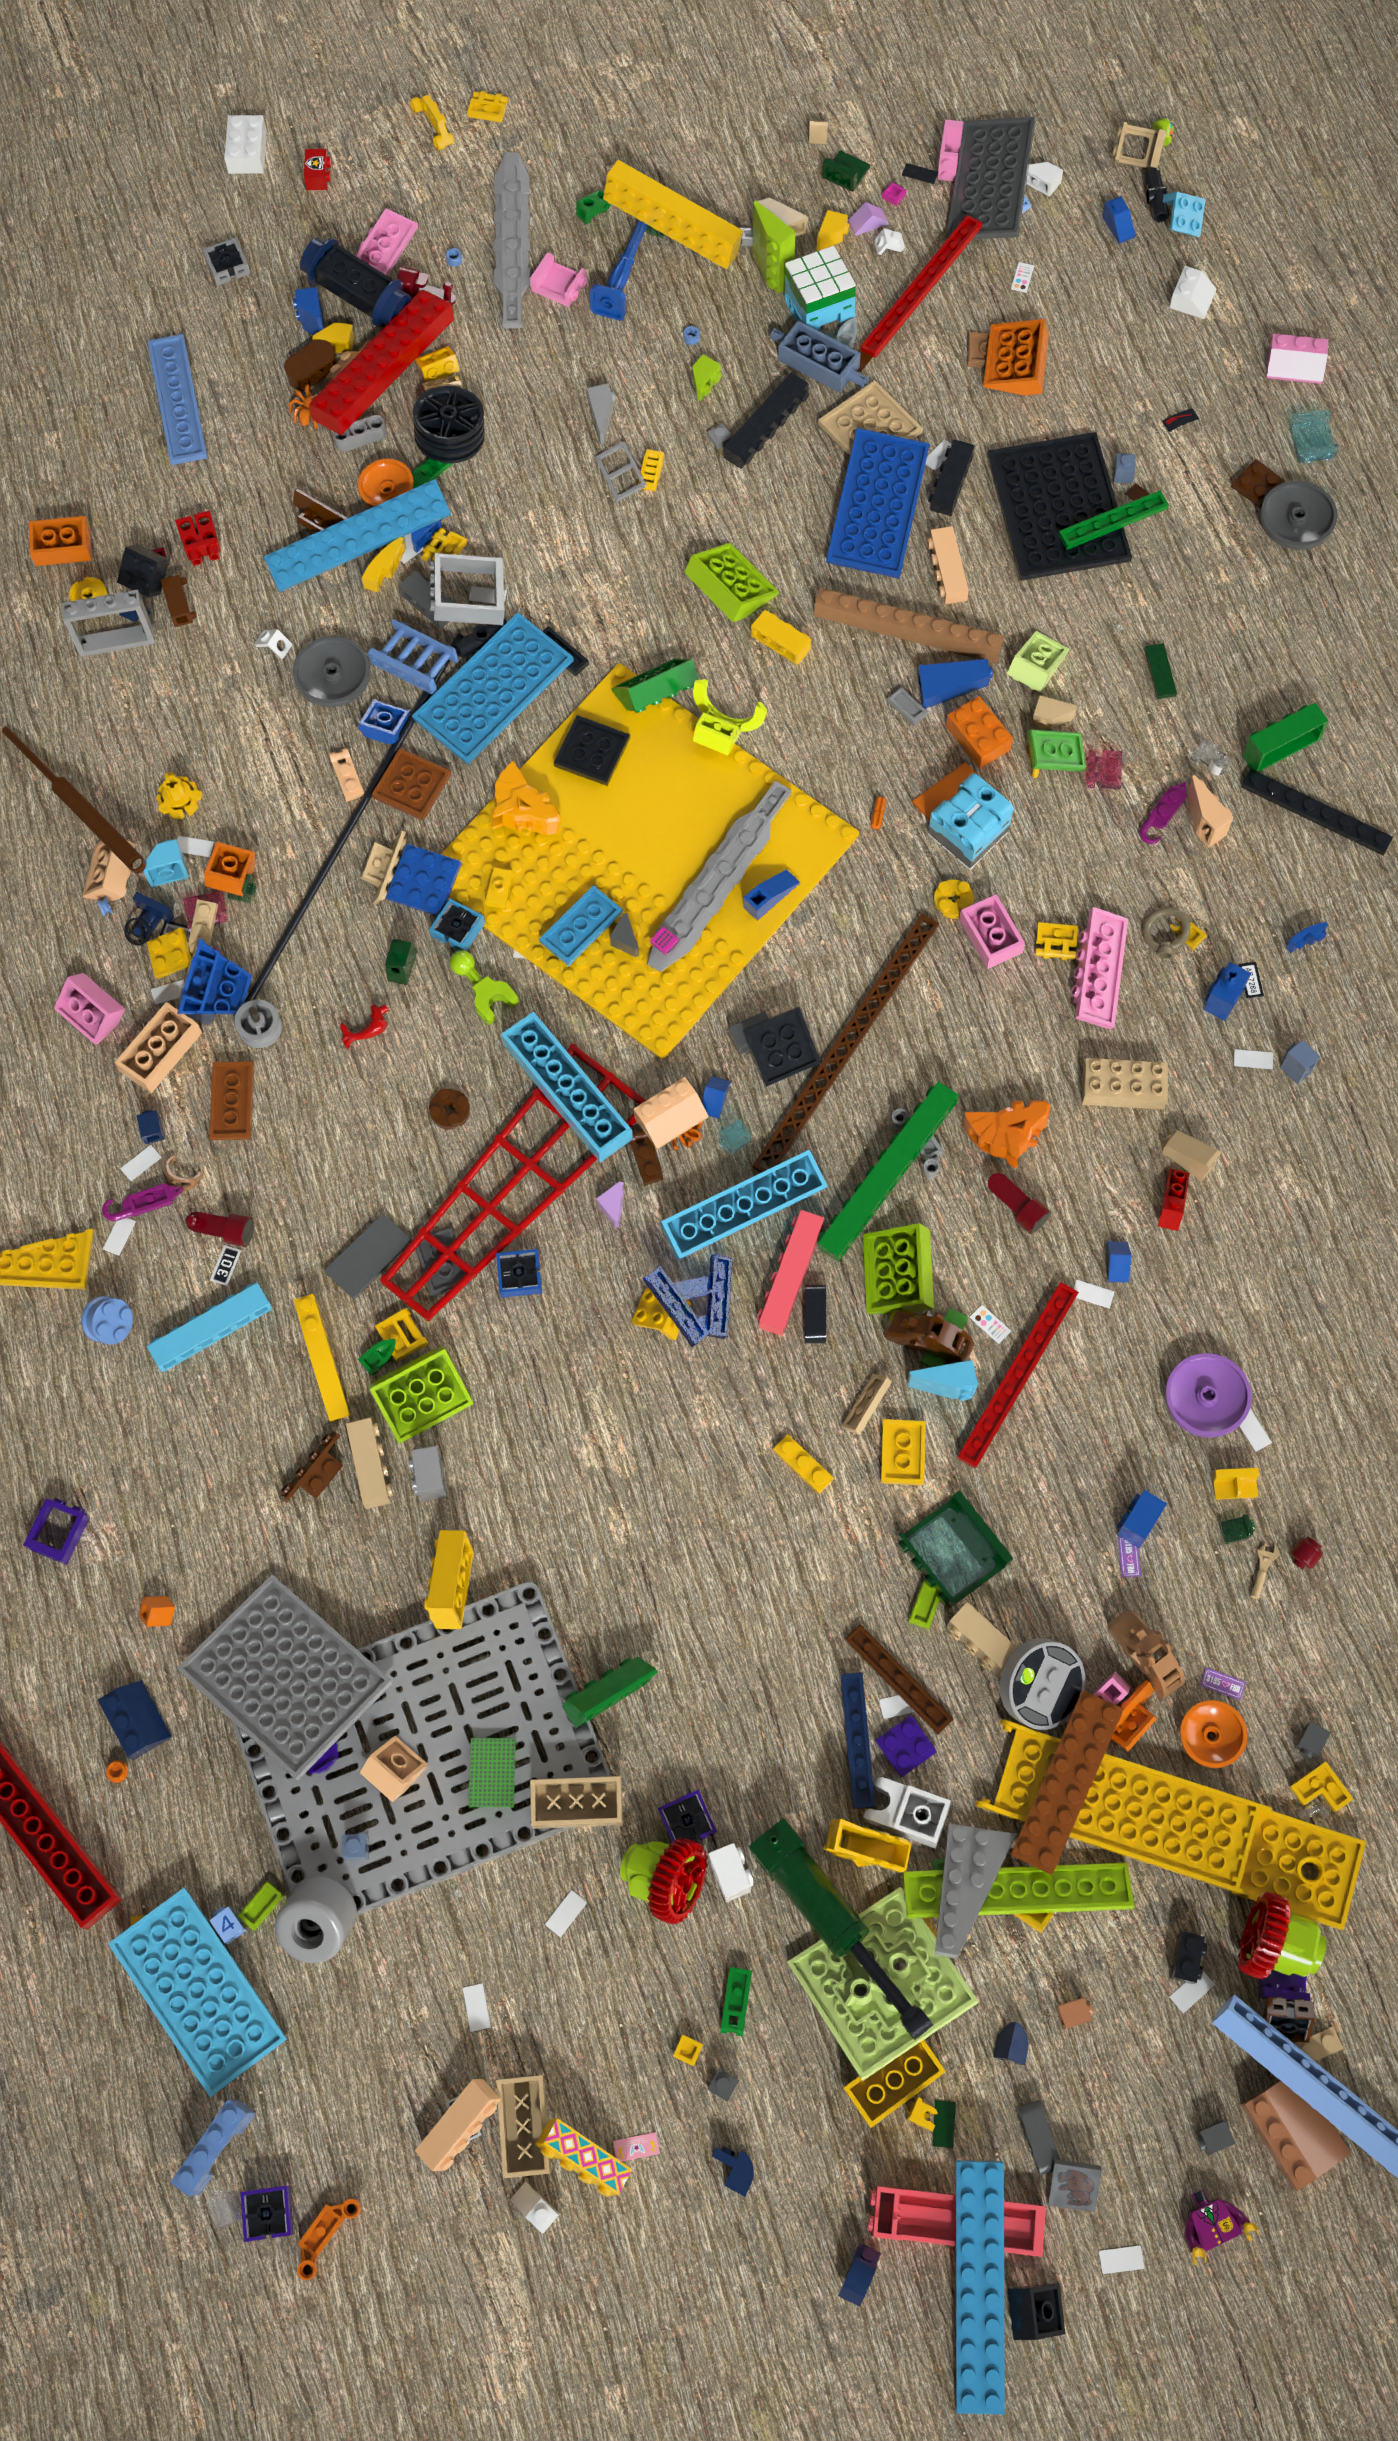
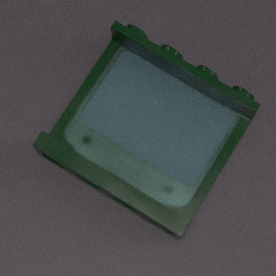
(954, 1550)

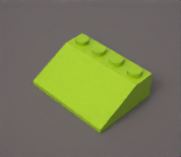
(772, 246)
(730, 581)
(898, 1270)
(420, 1394)

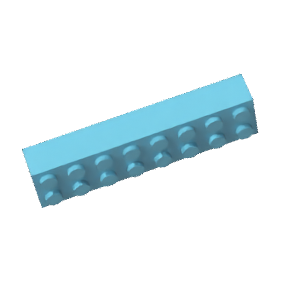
(567, 1087)
(743, 1205)

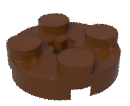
(445, 1098)

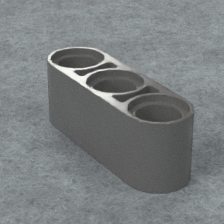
(1038, 2136)

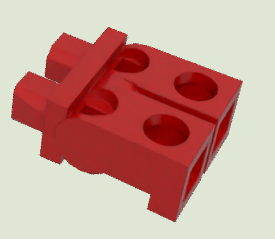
(199, 544)

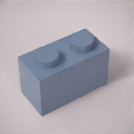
(1299, 1061)

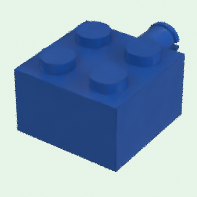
(1226, 990)

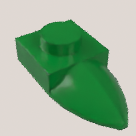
(377, 1356)

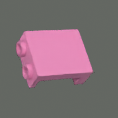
(557, 281)

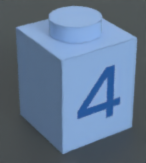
(227, 1924)

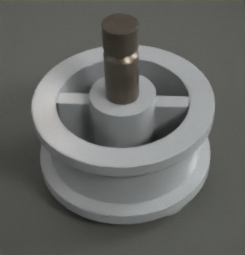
(258, 1023)

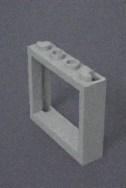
(467, 612)
(113, 639)

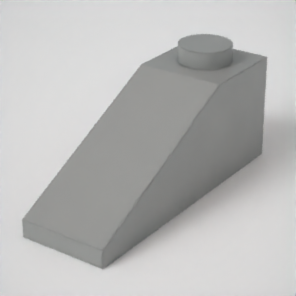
(601, 406)

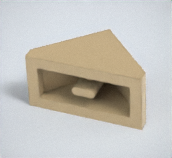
(818, 131)

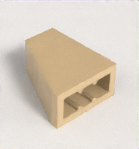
(791, 217)
(1191, 1154)

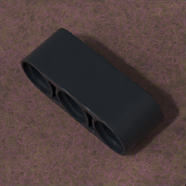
(815, 1314)

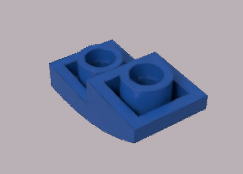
(1308, 935)

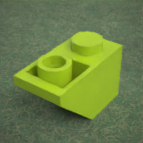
(705, 374)

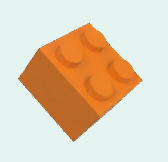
(229, 868)

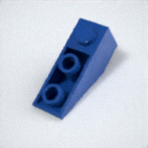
(769, 893)

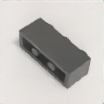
(417, 592)

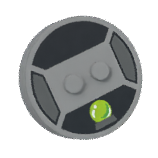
(1042, 1683)

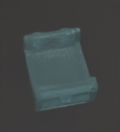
(1312, 436)

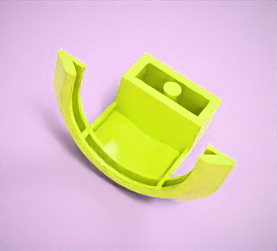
(717, 729)

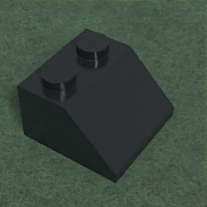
(1036, 2311)

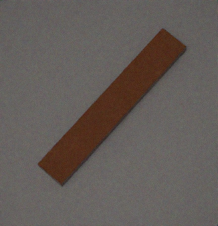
(899, 1679)

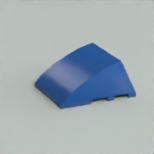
(212, 984)

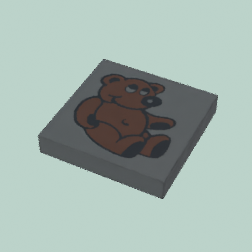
(1074, 2185)

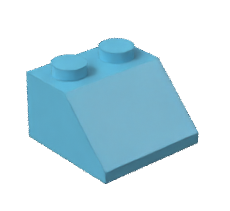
(165, 864)

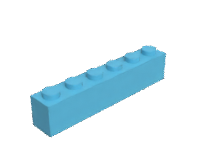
(209, 1327)

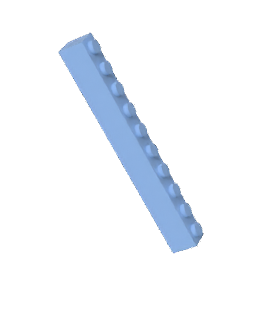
(1309, 2081)

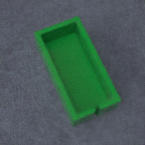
(1285, 737)

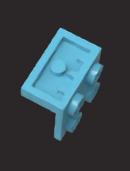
(1186, 213)

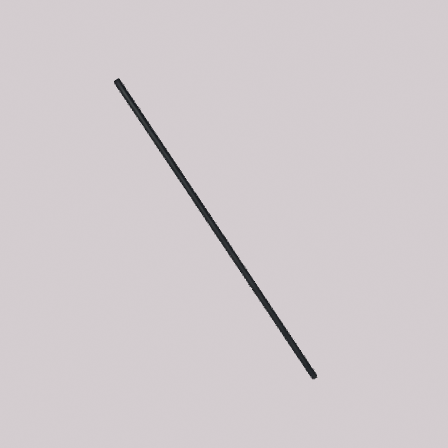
(341, 841)

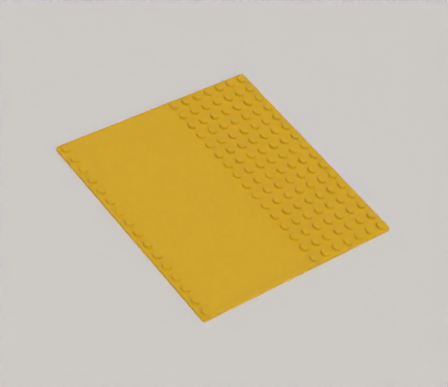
(643, 849)

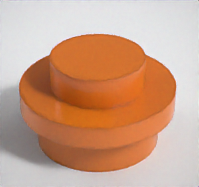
(117, 1771)

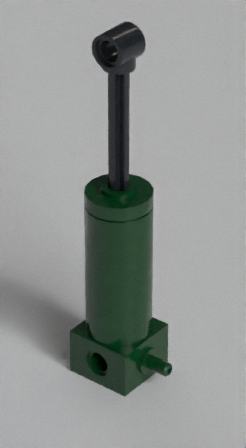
(834, 1920)

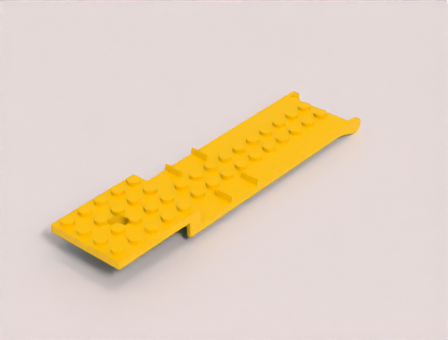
(1192, 1830)

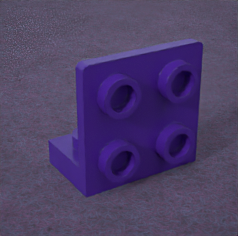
(1283, 1986)

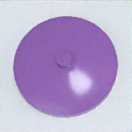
(1208, 1395)

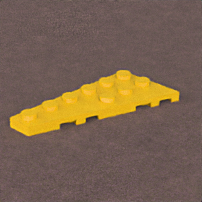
(49, 1263)

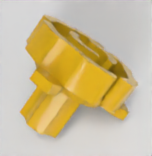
(178, 794)

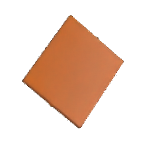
(942, 790)

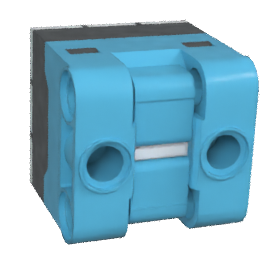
(971, 821)

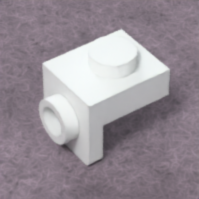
(890, 240)

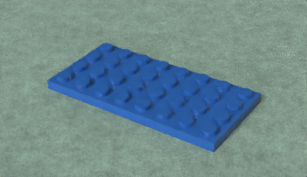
(878, 503)

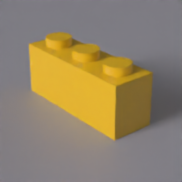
(781, 637)

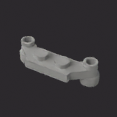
(929, 1154)

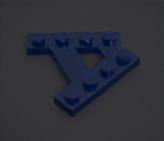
(674, 1296)

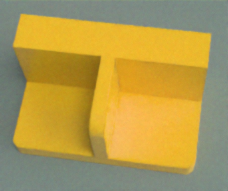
(1235, 1483)

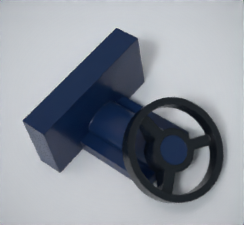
(149, 918)

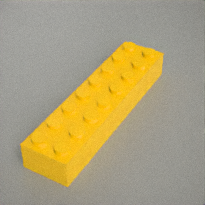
(672, 214)

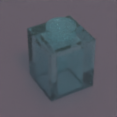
(734, 1137)

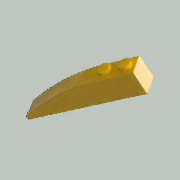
(321, 1357)

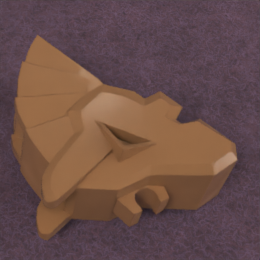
(1139, 1643)

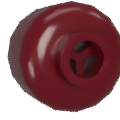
(1306, 1553)

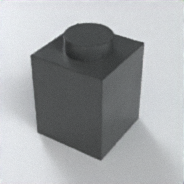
(1312, 1740)
(723, 2085)
(1214, 2138)

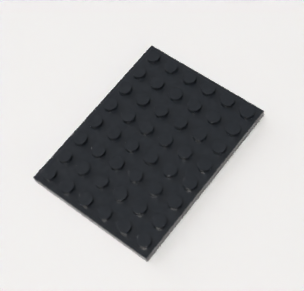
(1050, 489)

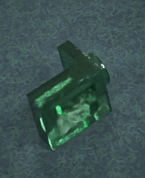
(1237, 1529)

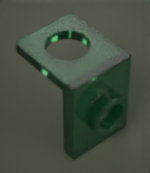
(248, 890)

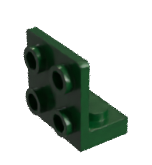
(845, 170)

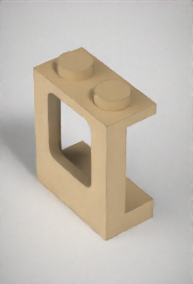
(1154, 150)

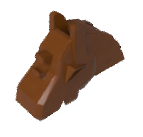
(915, 1333)

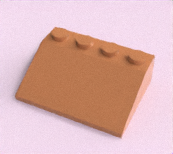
(1295, 2134)

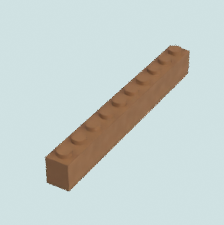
(908, 625)

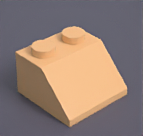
(393, 1768)

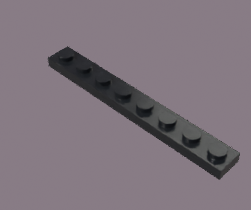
(1317, 812)

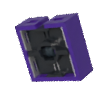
(684, 1811)
(267, 2213)

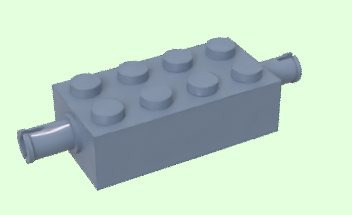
(819, 356)

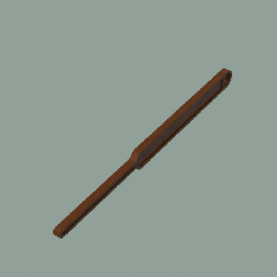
(83, 809)

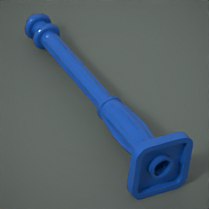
(609, 299)

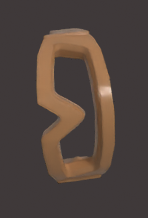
(193, 1180)

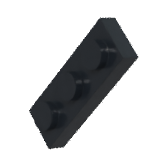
(579, 662)

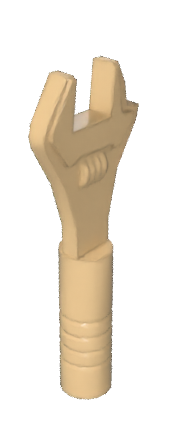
(1265, 1561)

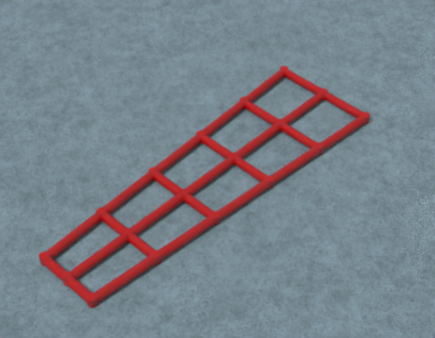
(490, 1208)

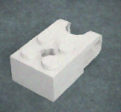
(902, 1811)

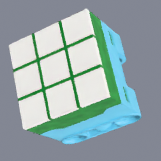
(819, 289)

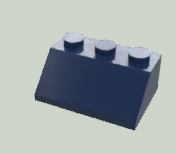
(134, 1719)

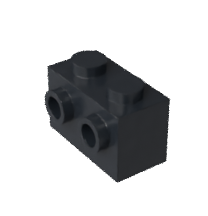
(1188, 1958)

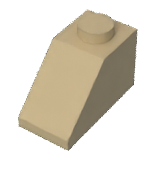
(1052, 713)

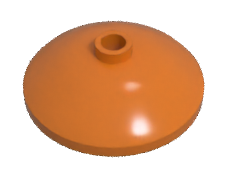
(381, 477)
(1226, 1726)

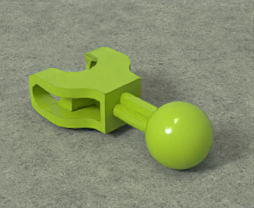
(485, 990)

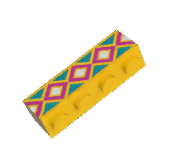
(583, 2157)

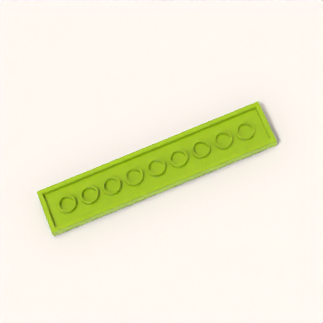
(1031, 1890)

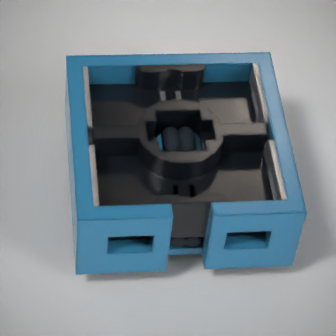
(457, 925)

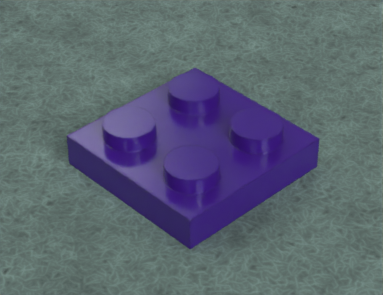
(905, 1746)

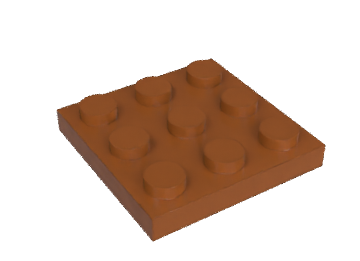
(411, 784)

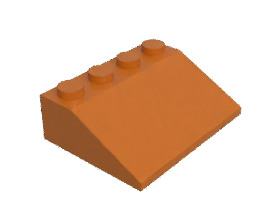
(1017, 357)

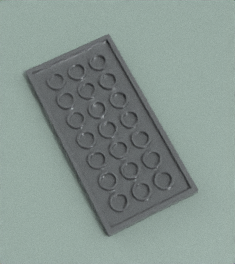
(992, 175)

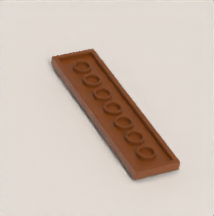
(1067, 1782)

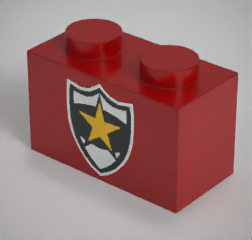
(317, 169)

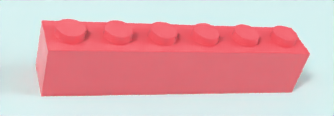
(791, 1272)

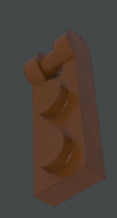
(646, 1159)

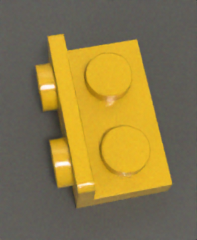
(438, 364)

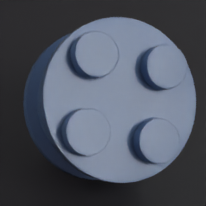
(106, 1320)

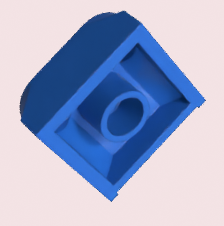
(383, 722)

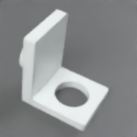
(269, 639)

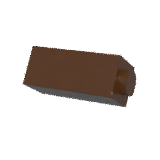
(177, 600)

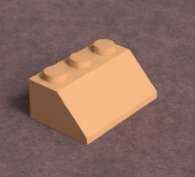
(106, 875)
(670, 1113)

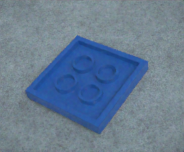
(423, 880)

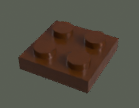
(1256, 482)

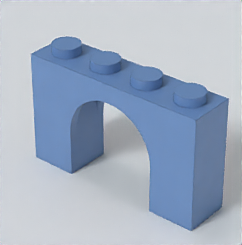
(195, 2171)

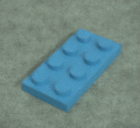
(581, 925)

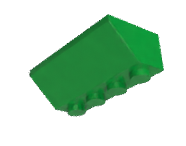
(656, 684)
(608, 1691)

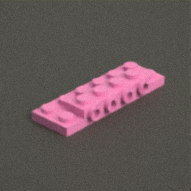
(387, 241)
(1099, 968)

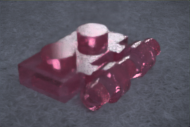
(1110, 769)
(215, 897)

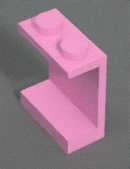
(950, 143)

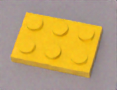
(903, 1452)

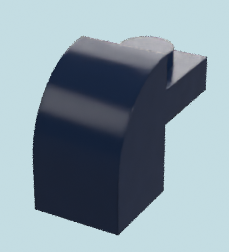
(742, 2169)
(859, 2274)

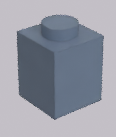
(1124, 468)
(355, 1847)

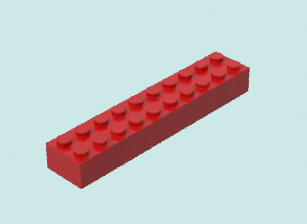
(381, 362)
(52, 1846)

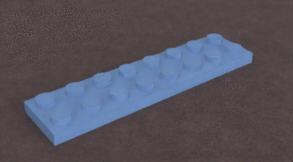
(177, 399)

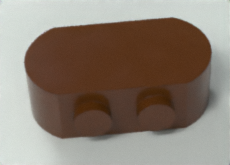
(310, 364)

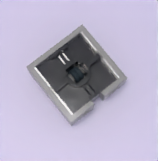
(226, 261)

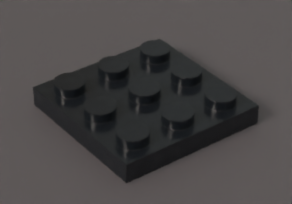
(592, 750)
(781, 1046)

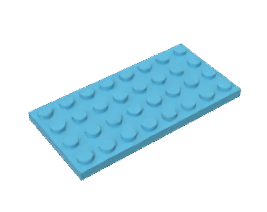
(197, 1991)

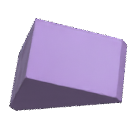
(867, 218)
(611, 1203)

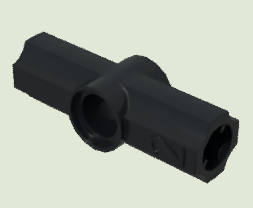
(1154, 195)
(473, 641)

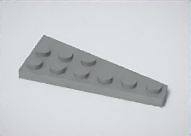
(969, 1872)

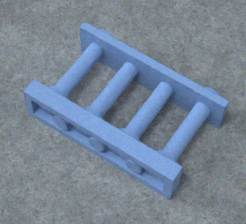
(410, 673)

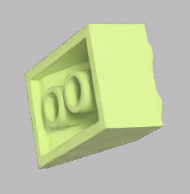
(1037, 661)

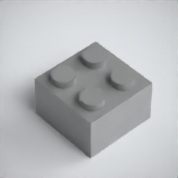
(429, 1473)

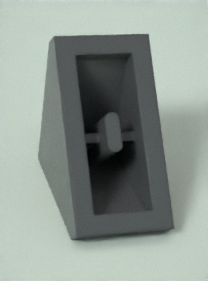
(624, 938)

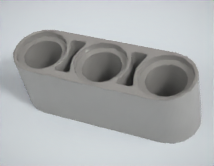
(361, 433)

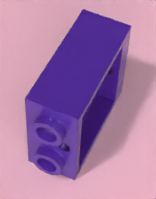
(73, 1538)

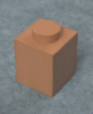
(1074, 2013)

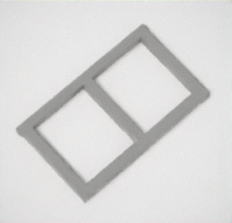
(620, 471)

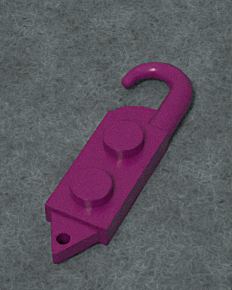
(1164, 811)
(143, 1202)

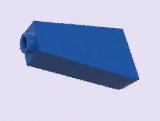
(952, 679)

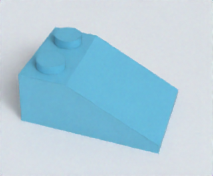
(948, 1380)

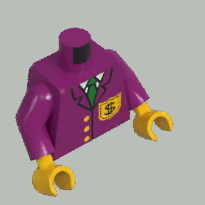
(1213, 2225)

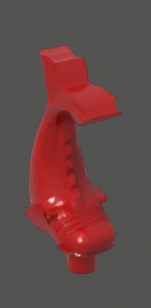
(376, 1026)

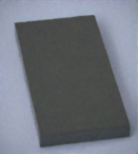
(368, 1256)

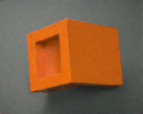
(156, 1611)

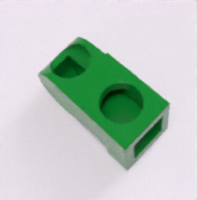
(591, 206)

